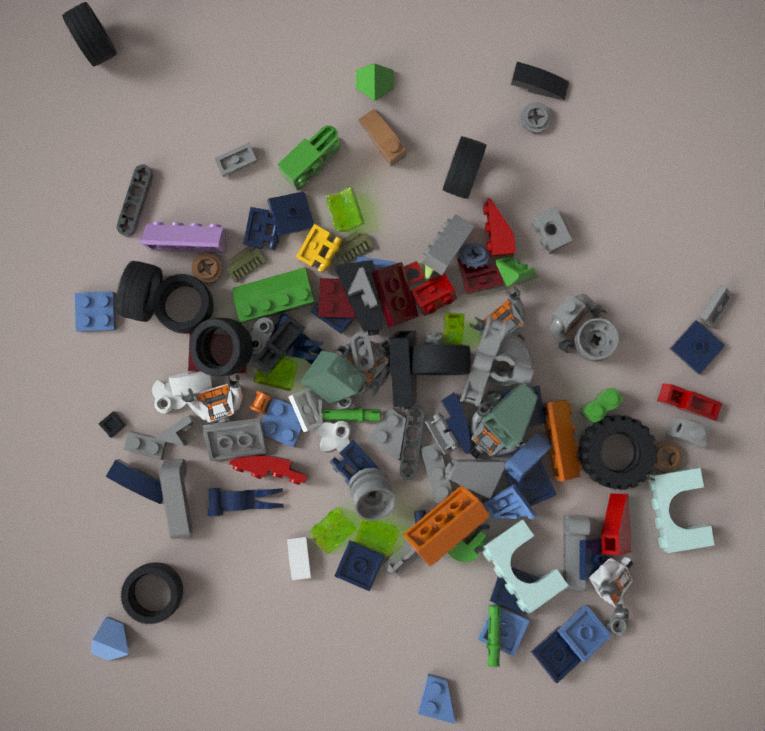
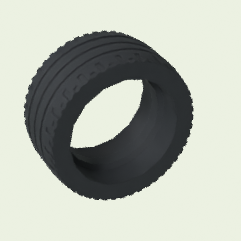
(89, 34)
(464, 167)
(167, 287)
(137, 290)
(201, 352)
(441, 359)
(130, 601)

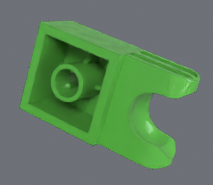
(309, 157)

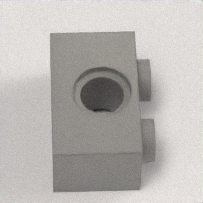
(553, 219)

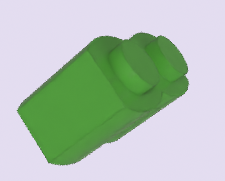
(598, 408)

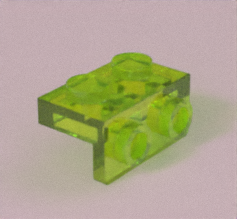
(344, 210)
(281, 377)
(332, 530)
(377, 536)

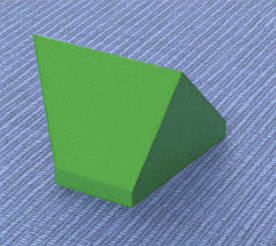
(374, 80)
(514, 272)

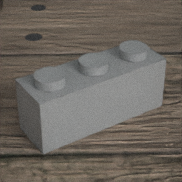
(447, 244)

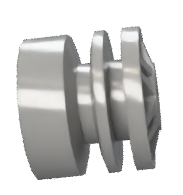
(601, 330)
(372, 494)

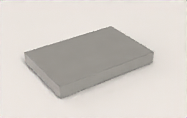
(235, 439)

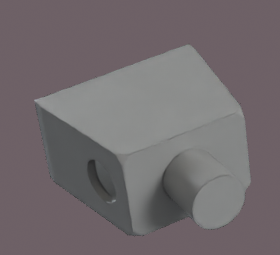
(690, 432)

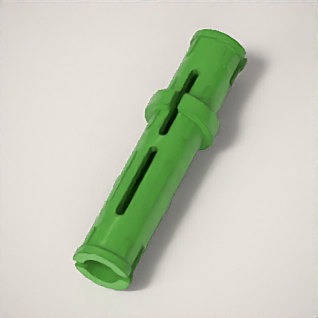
(351, 415)
(494, 630)

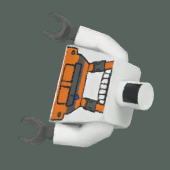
(217, 402)
(612, 582)

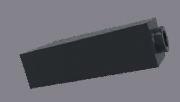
(368, 318)
(403, 380)

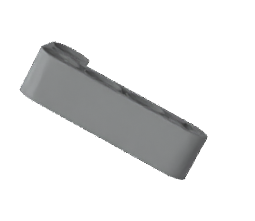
(175, 498)
(574, 529)

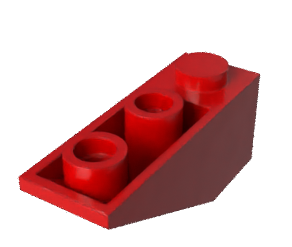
(501, 237)
(616, 526)

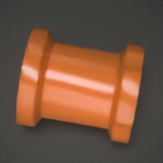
(261, 402)

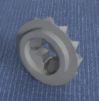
(541, 111)

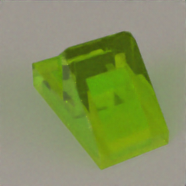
(453, 328)

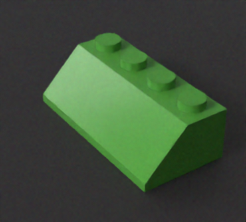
(273, 296)

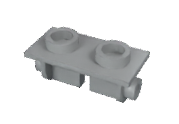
(443, 437)
(401, 559)

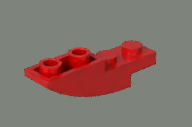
(261, 465)

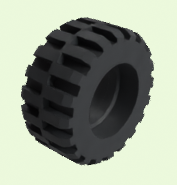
(643, 452)

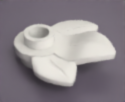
(163, 392)
(331, 437)

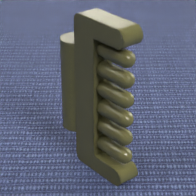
(350, 243)
(241, 260)

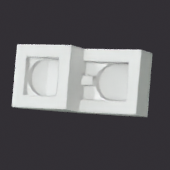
(196, 381)
(299, 558)

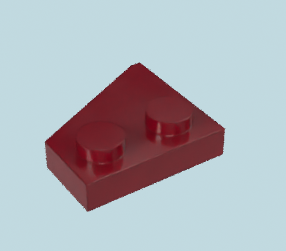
(480, 278)
(333, 300)

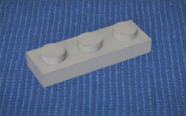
(436, 472)

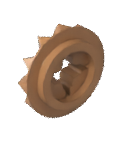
(209, 259)
(675, 458)

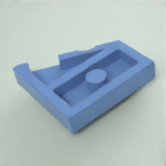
(509, 504)
(436, 700)

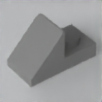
(362, 284)
(173, 433)

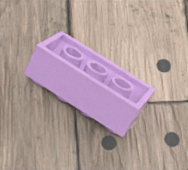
(184, 238)

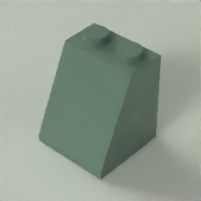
(333, 377)
(511, 415)

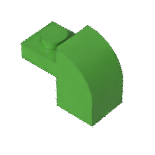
(465, 551)

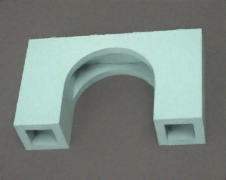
(664, 488)
(529, 595)

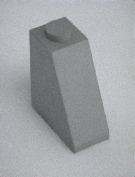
(476, 475)

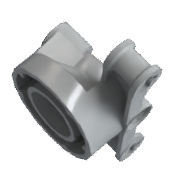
(502, 347)

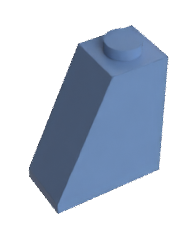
(528, 457)

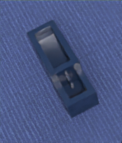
(457, 421)
(136, 480)

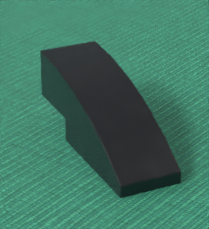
(539, 81)
(278, 346)

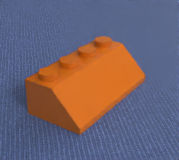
(560, 433)
(446, 525)

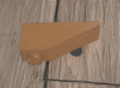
(383, 137)

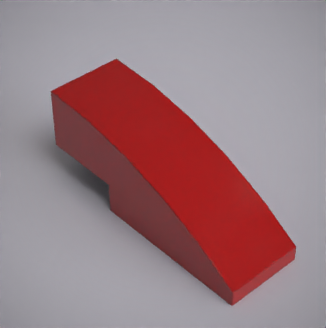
(689, 401)

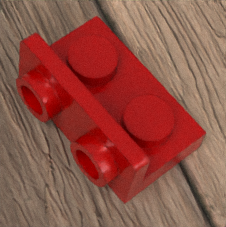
(434, 294)

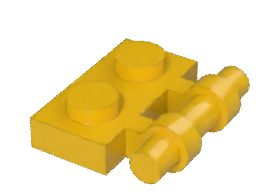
(315, 244)

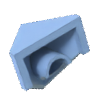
(110, 640)

